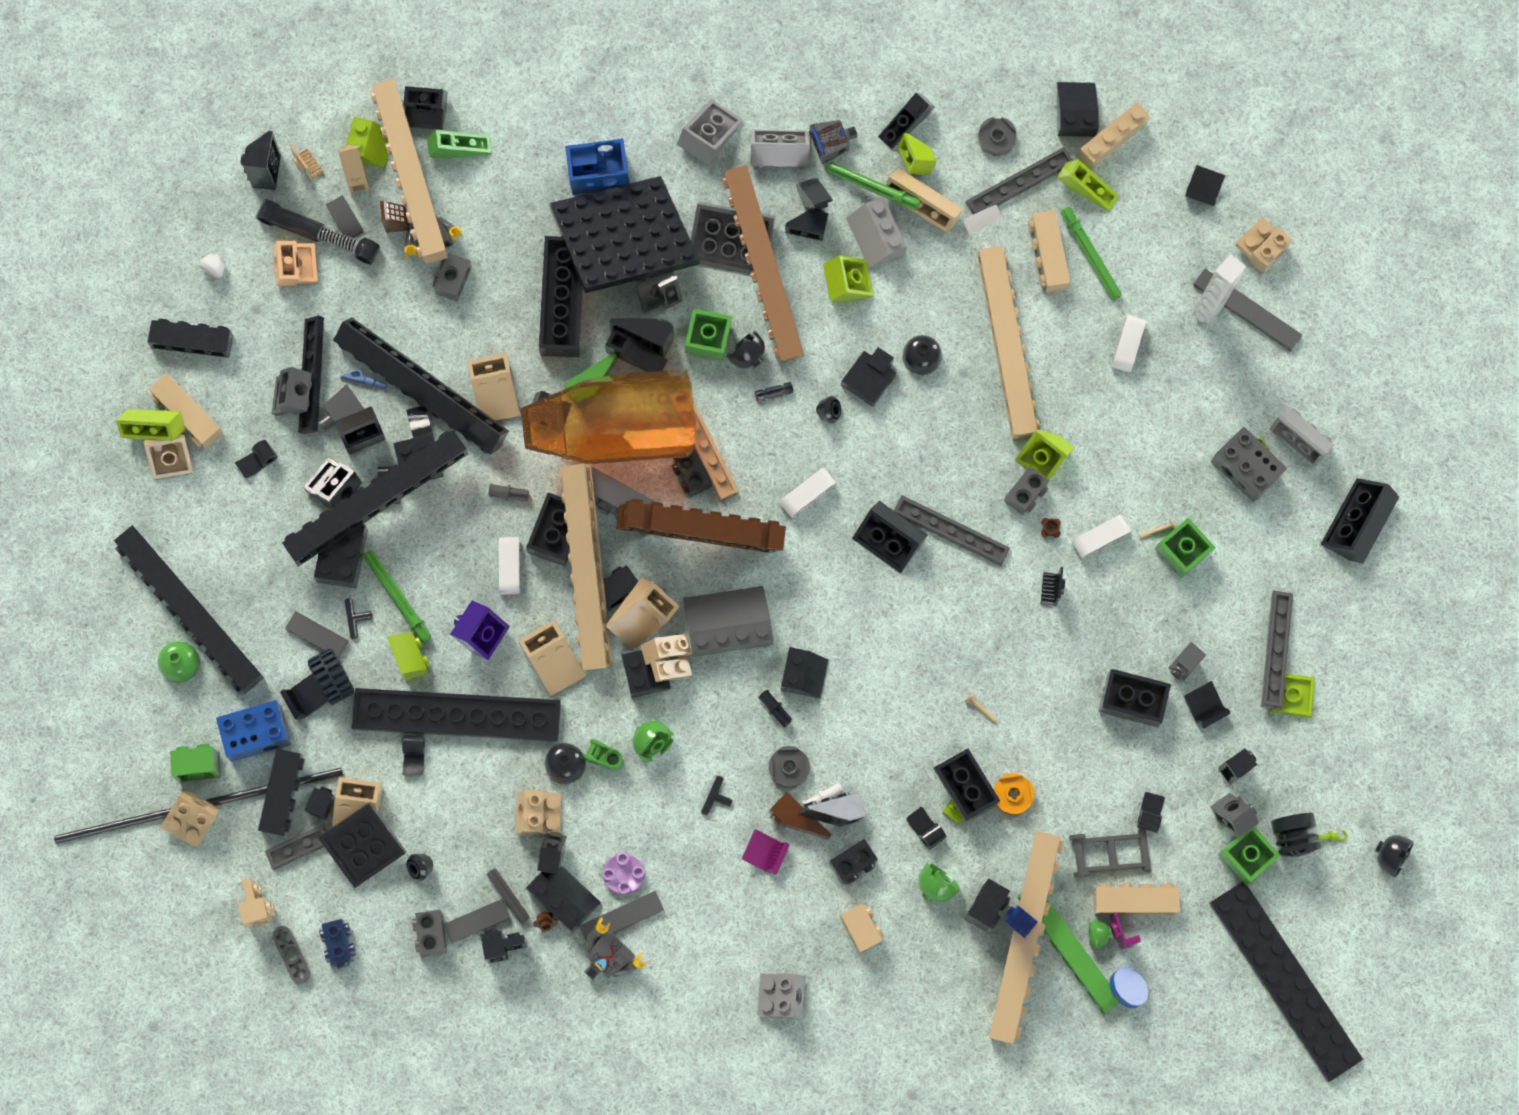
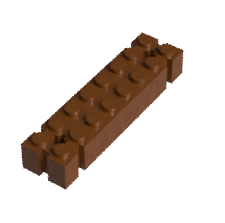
(701, 527)

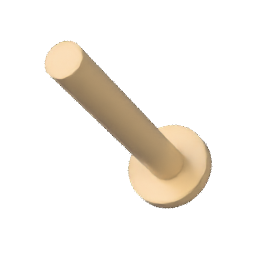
(1158, 530)
(981, 708)

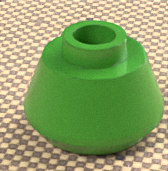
(1098, 934)

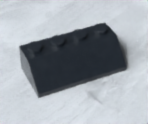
(1360, 519)

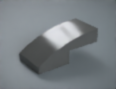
(344, 217)

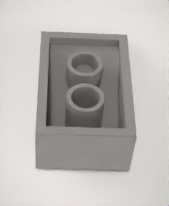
(708, 132)

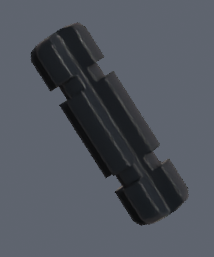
(774, 392)

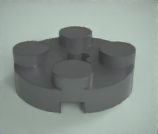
(995, 146)
(797, 759)

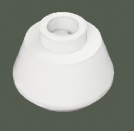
(213, 265)

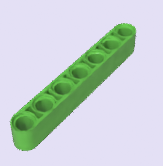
(1078, 960)

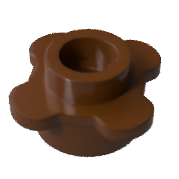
(1055, 523)
(545, 921)

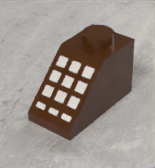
(394, 217)

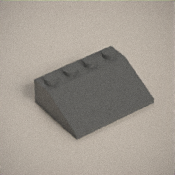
(718, 238)
(728, 621)

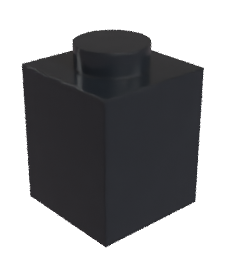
(320, 802)

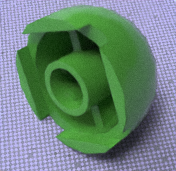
(178, 661)
(651, 738)
(936, 884)

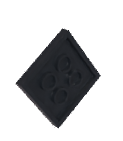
(362, 844)

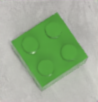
(708, 334)
(1185, 548)
(195, 763)
(1249, 855)

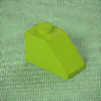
(916, 156)

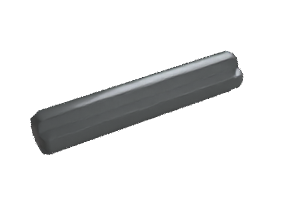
(508, 895)

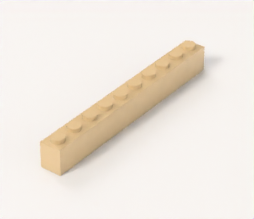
(410, 174)
(1007, 342)
(586, 566)
(1022, 950)

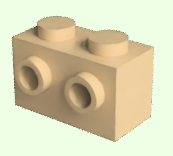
(861, 928)

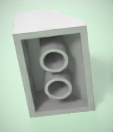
(780, 148)
(877, 233)
(1301, 436)

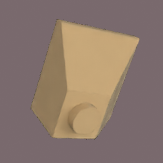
(168, 457)

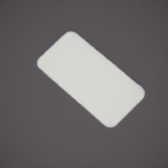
(982, 219)

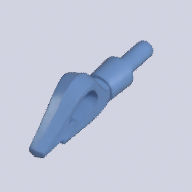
(364, 380)

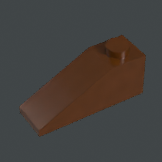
(786, 813)

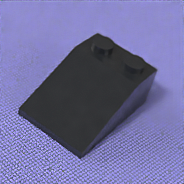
(1077, 109)
(650, 331)

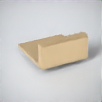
(306, 163)

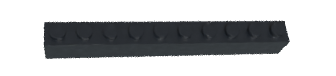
(420, 386)
(375, 498)
(188, 608)

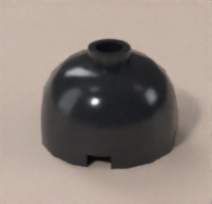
(748, 351)
(922, 355)
(565, 763)
(1393, 853)

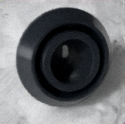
(829, 409)
(419, 866)

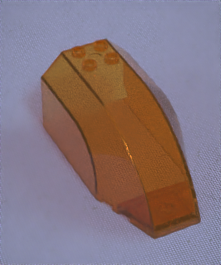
(615, 419)

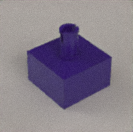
(479, 630)

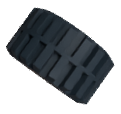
(330, 676)

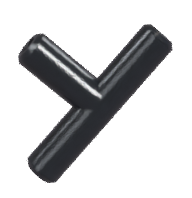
(353, 618)
(714, 796)

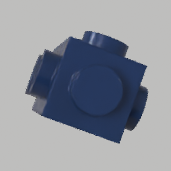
(339, 949)

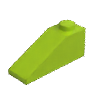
(1087, 184)

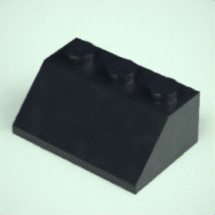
(262, 162)
(889, 536)
(967, 785)
(563, 897)

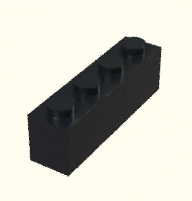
(190, 338)
(280, 792)

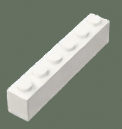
(1219, 289)

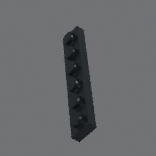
(312, 363)

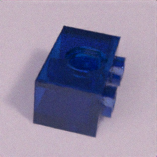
(1020, 920)

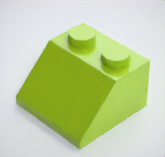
(370, 142)
(847, 279)
(408, 655)

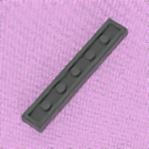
(1020, 181)
(1255, 315)
(951, 530)
(1276, 650)

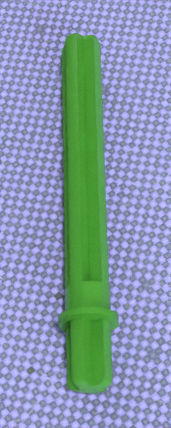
(873, 186)
(1091, 253)
(399, 599)

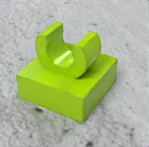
(952, 812)

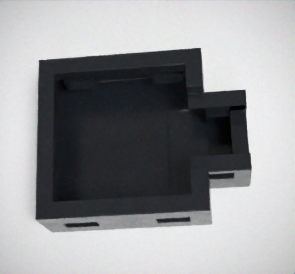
(870, 376)

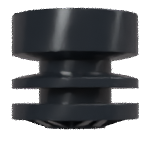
(1295, 834)

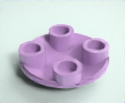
(623, 874)

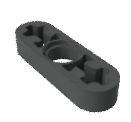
(292, 971)

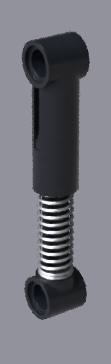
(273, 214)

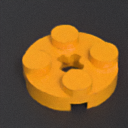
(1019, 784)

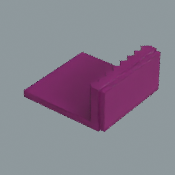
(765, 852)
(1118, 934)

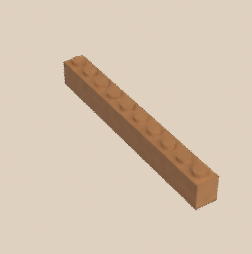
(763, 261)

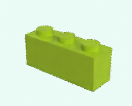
(150, 424)

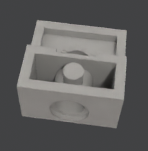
(781, 995)

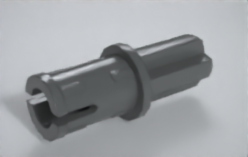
(508, 492)

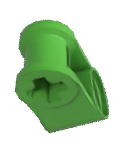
(600, 753)

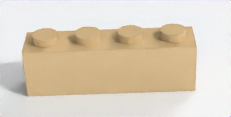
(1113, 136)
(932, 205)
(1049, 250)
(195, 420)
(1136, 900)

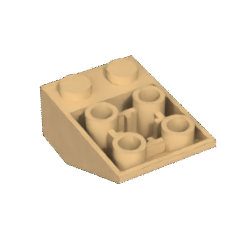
(493, 387)
(641, 613)
(552, 658)
(354, 794)

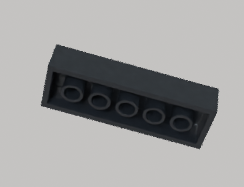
(560, 302)

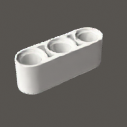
(1129, 343)
(807, 492)
(1101, 535)
(509, 565)

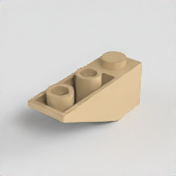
(353, 168)

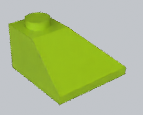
(1045, 453)

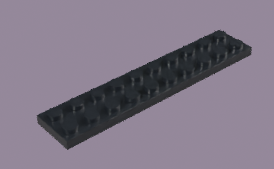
(456, 714)
(1286, 981)

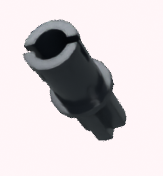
(775, 708)

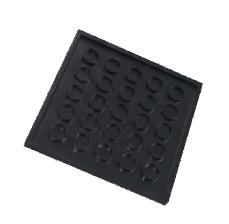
(623, 234)

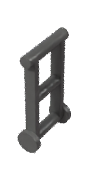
(1083, 871)

